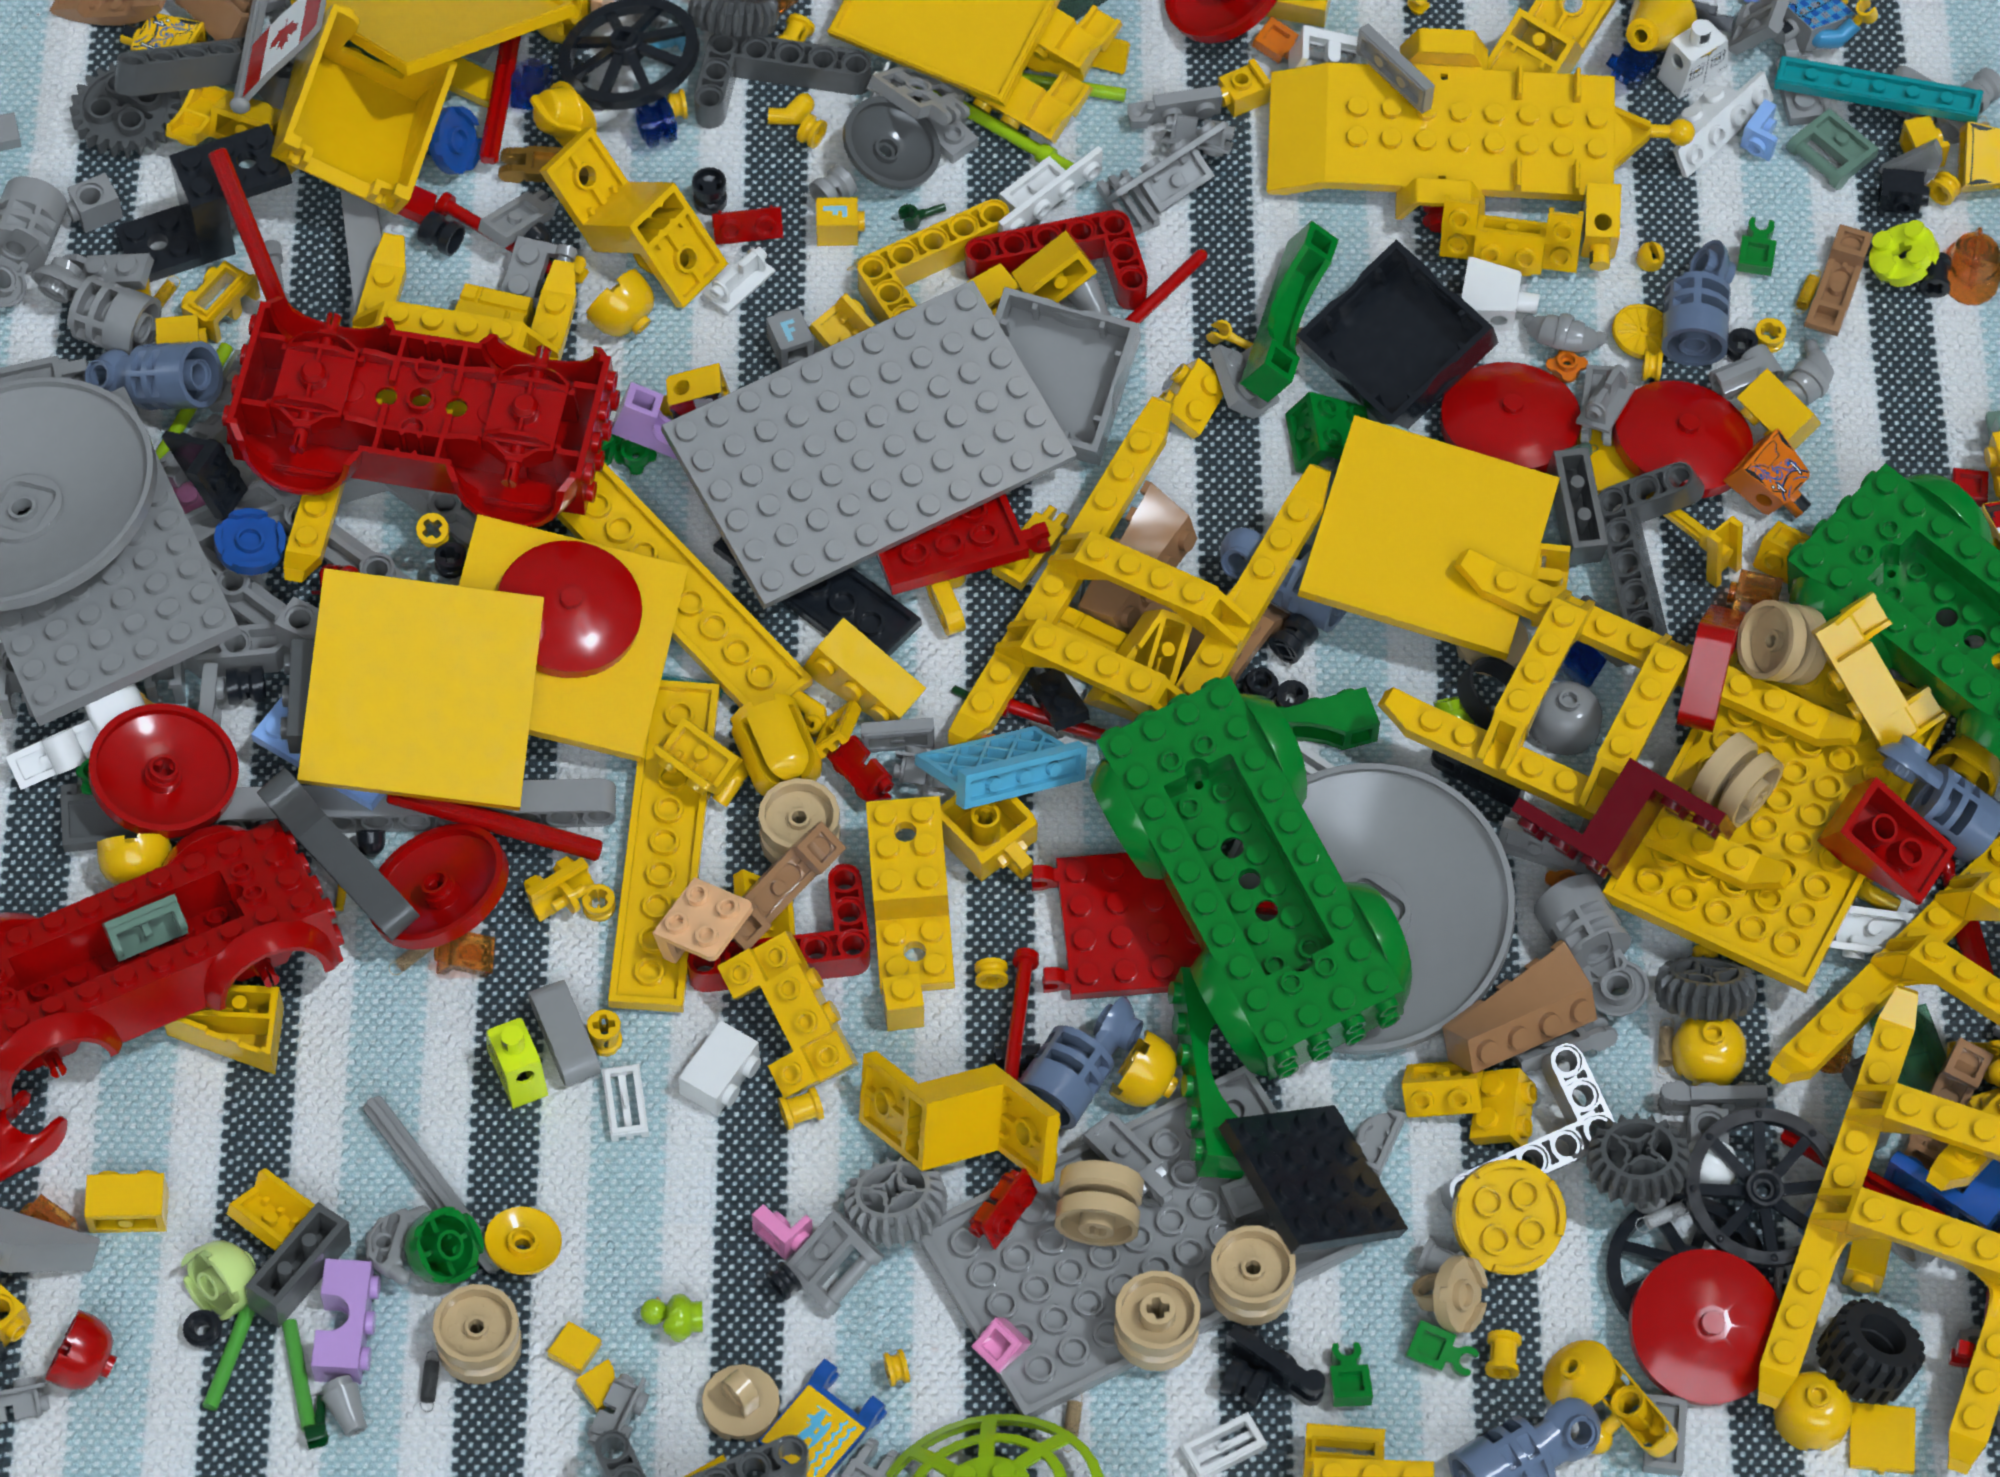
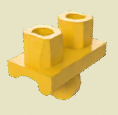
(559, 889)

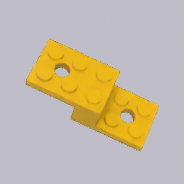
(1548, 36)
(910, 890)

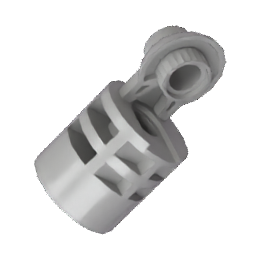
(28, 226)
(100, 309)
(1593, 932)

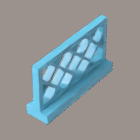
(1005, 766)

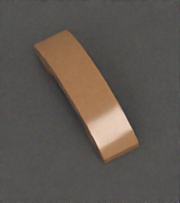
(107, 11)
(1839, 280)
(786, 879)
(1957, 1083)

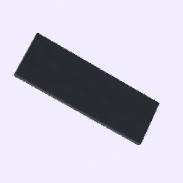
(851, 597)

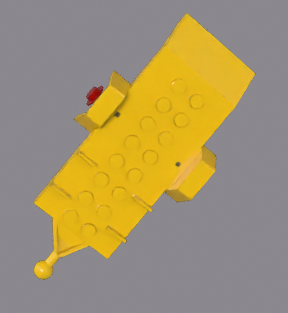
(1479, 139)

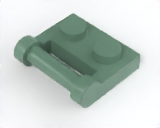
(1837, 140)

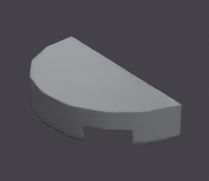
(1923, 158)
(1379, 1136)

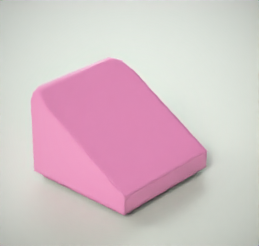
(1000, 1343)

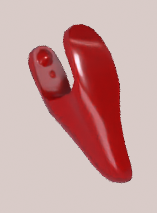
(22, 1149)

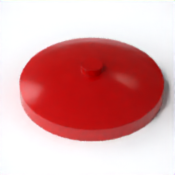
(1216, 19)
(1511, 414)
(1682, 424)
(587, 608)
(163, 770)
(451, 881)
(1702, 1326)

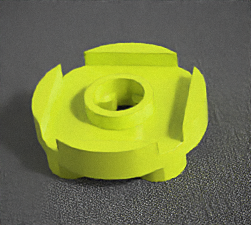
(1891, 243)

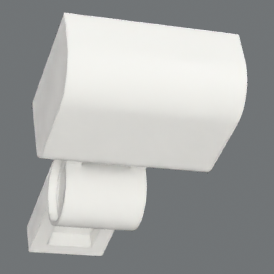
(73, 745)

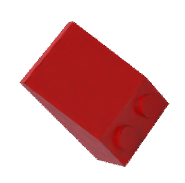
(1887, 841)

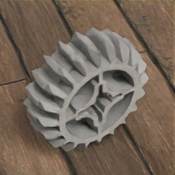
(895, 1202)

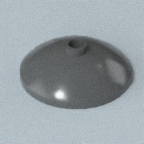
(908, 143)

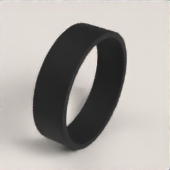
(1468, 695)

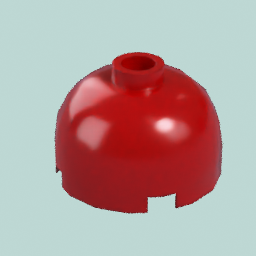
(82, 1354)

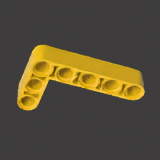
(916, 259)

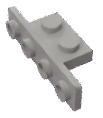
(1174, 176)

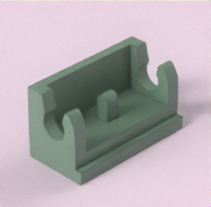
(145, 927)

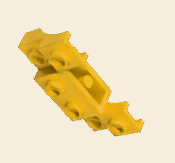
(1077, 43)
(1041, 109)
(209, 114)
(1511, 241)
(1865, 678)
(800, 1008)

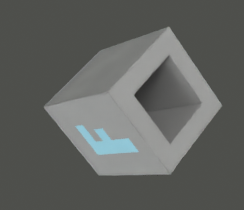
(789, 337)

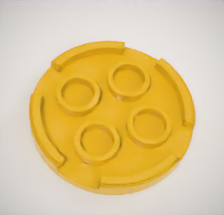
(1508, 1216)

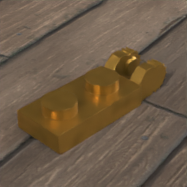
(534, 159)

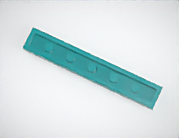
(1878, 89)

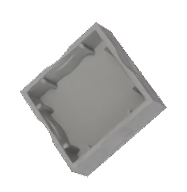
(1075, 362)

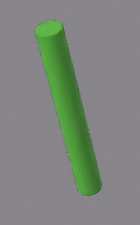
(228, 1359)
(298, 1373)

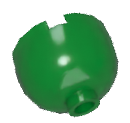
(443, 1246)

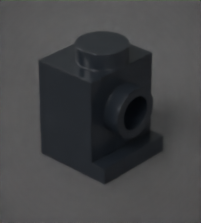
(1901, 191)

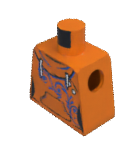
(1771, 476)

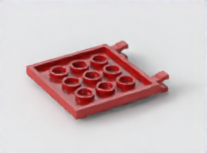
(962, 546)
(1117, 928)

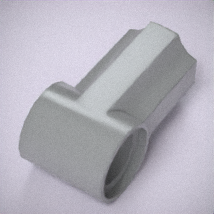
(1738, 375)

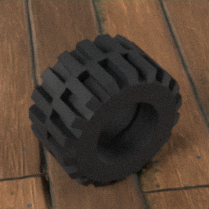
(1870, 1351)

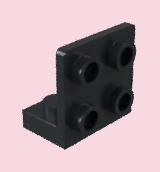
(208, 470)

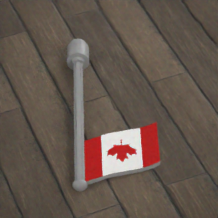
(269, 52)

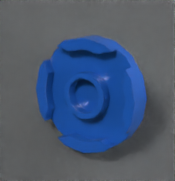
(455, 141)
(249, 542)

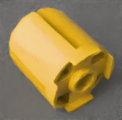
(775, 742)

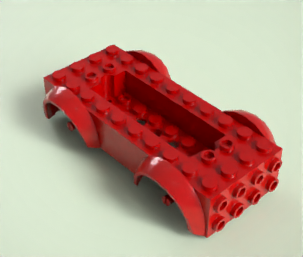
(518, 453)
(245, 915)

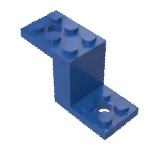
(1976, 1205)

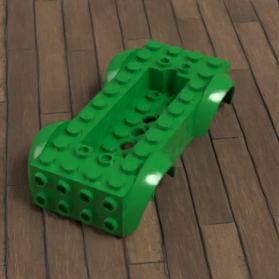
(1920, 552)
(1234, 770)

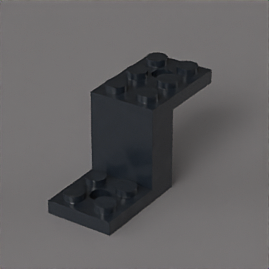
(200, 225)

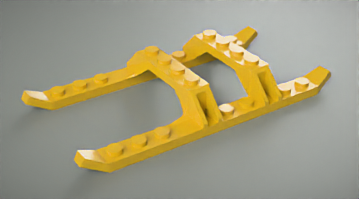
(380, 300)
(1091, 555)
(1663, 668)
(1913, 958)
(1850, 1213)

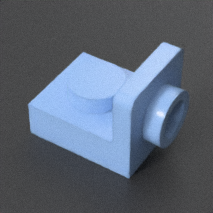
(1758, 132)

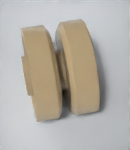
(1779, 644)
(1738, 778)
(792, 811)
(1099, 1203)
(1251, 1275)
(1156, 1320)
(477, 1334)

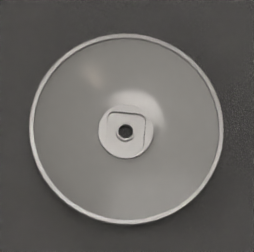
(83, 471)
(1439, 875)

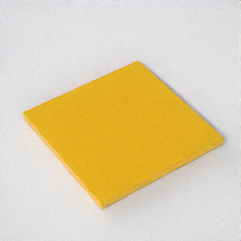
(432, 32)
(958, 42)
(1404, 517)
(421, 690)
(615, 706)

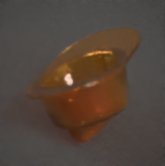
(1974, 268)

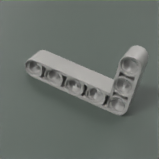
(1576, 1117)

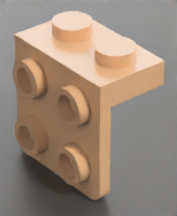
(701, 922)

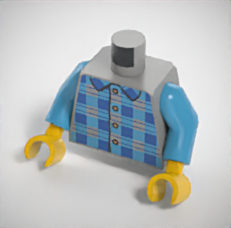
(1823, 23)

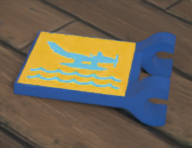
(824, 1423)

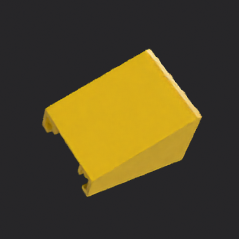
(358, 117)

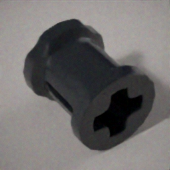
(1936, 282)

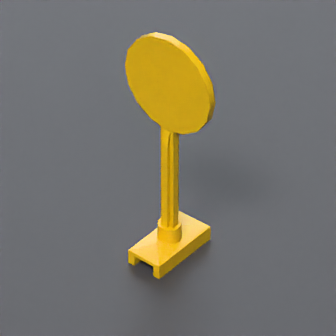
(1721, 544)

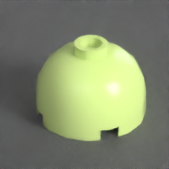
(219, 1277)

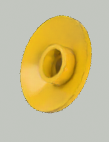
(527, 1228)
(1590, 1380)

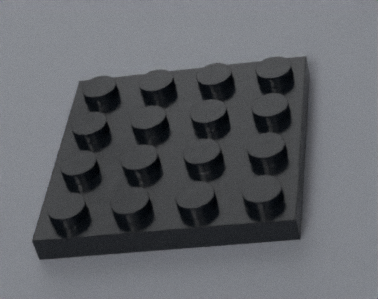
(1312, 1179)

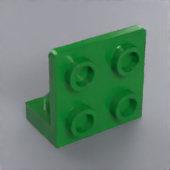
(1320, 428)

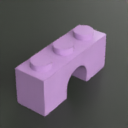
(641, 419)
(346, 1288)

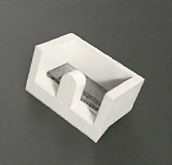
(1323, 46)

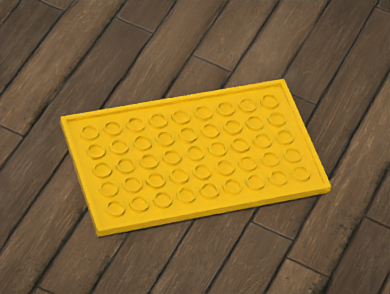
(1768, 929)

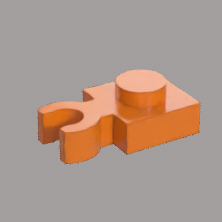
(1275, 40)

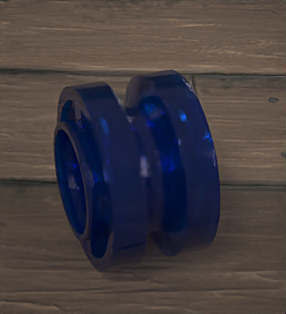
(656, 122)

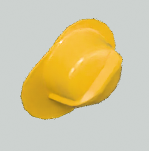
(561, 112)

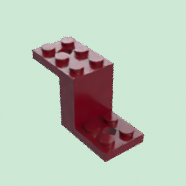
(1623, 820)

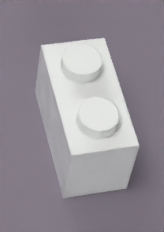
(720, 1068)

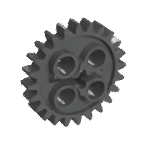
(120, 120)

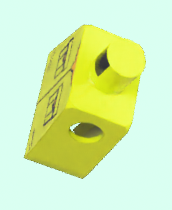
(512, 1054)

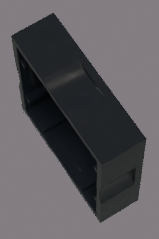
(1397, 338)

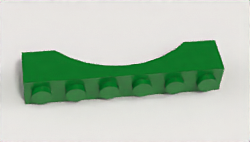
(1273, 353)
(1336, 720)
(1205, 1104)

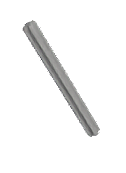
(419, 1164)

